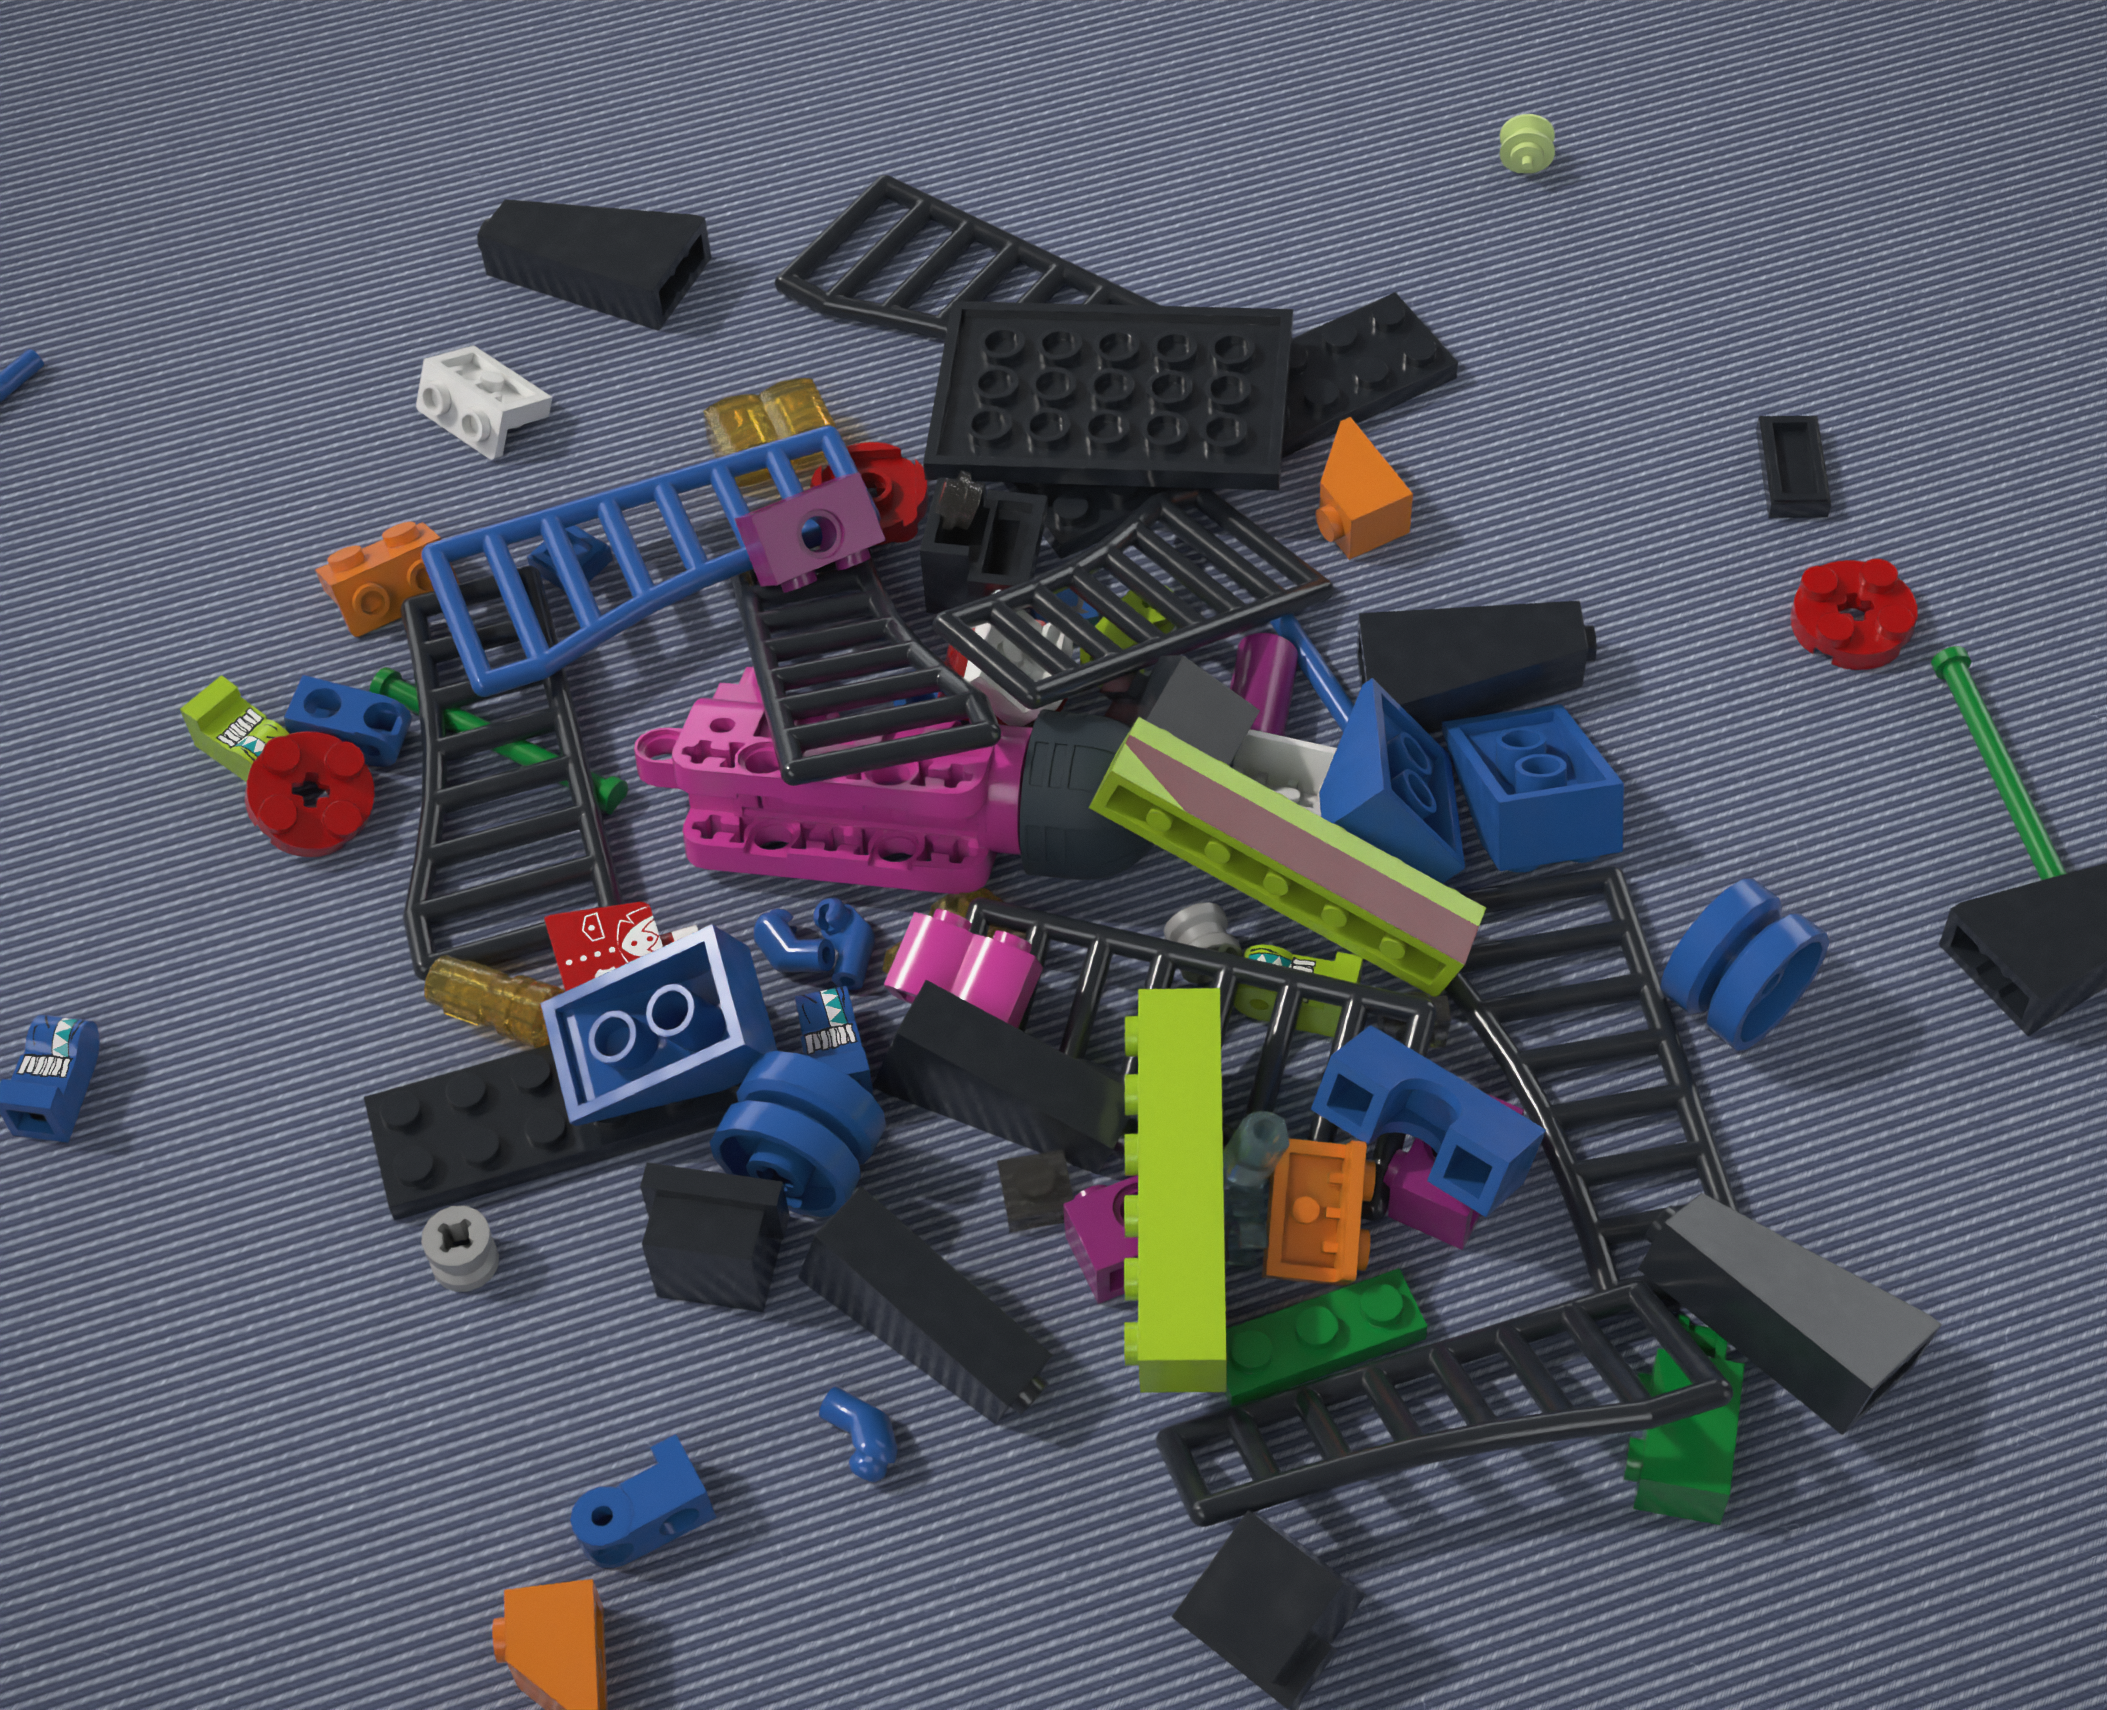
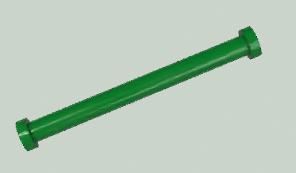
(1953, 666)
(390, 684)

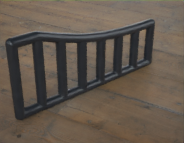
(966, 229)
(907, 650)
(1111, 660)
(438, 799)
(1227, 973)
(1661, 1038)
(1483, 1432)

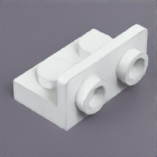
(478, 398)

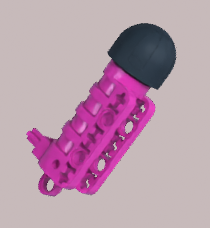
(956, 809)

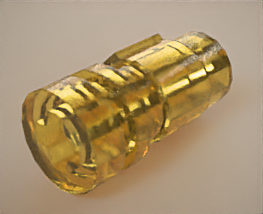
(490, 998)

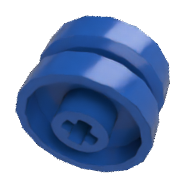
(1744, 963)
(800, 1127)

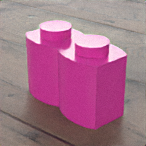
(981, 970)

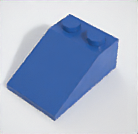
(1394, 787)
(1536, 788)
(659, 1028)

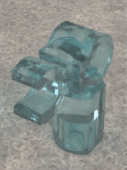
(1246, 1165)

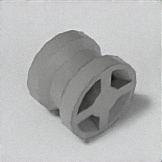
(1203, 927)
(462, 1266)

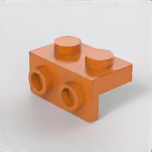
(377, 579)
(1318, 1213)

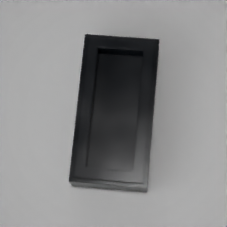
(1793, 467)

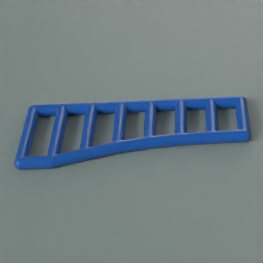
(608, 507)

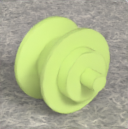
(1527, 143)

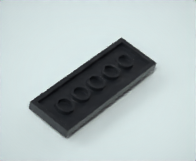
(506, 1128)

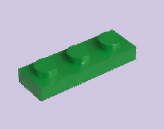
(1321, 1336)

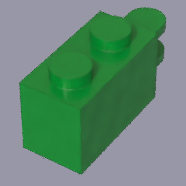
(1687, 1463)

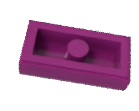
(1266, 679)

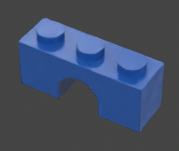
(1387, 1087)

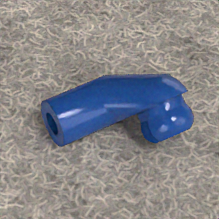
(851, 939)
(783, 948)
(869, 1429)

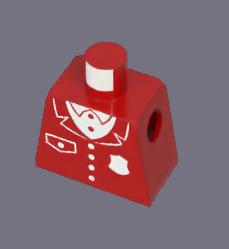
(604, 938)

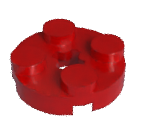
(898, 483)
(1858, 585)
(318, 758)

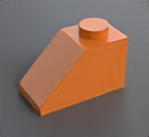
(1361, 495)
(555, 1644)

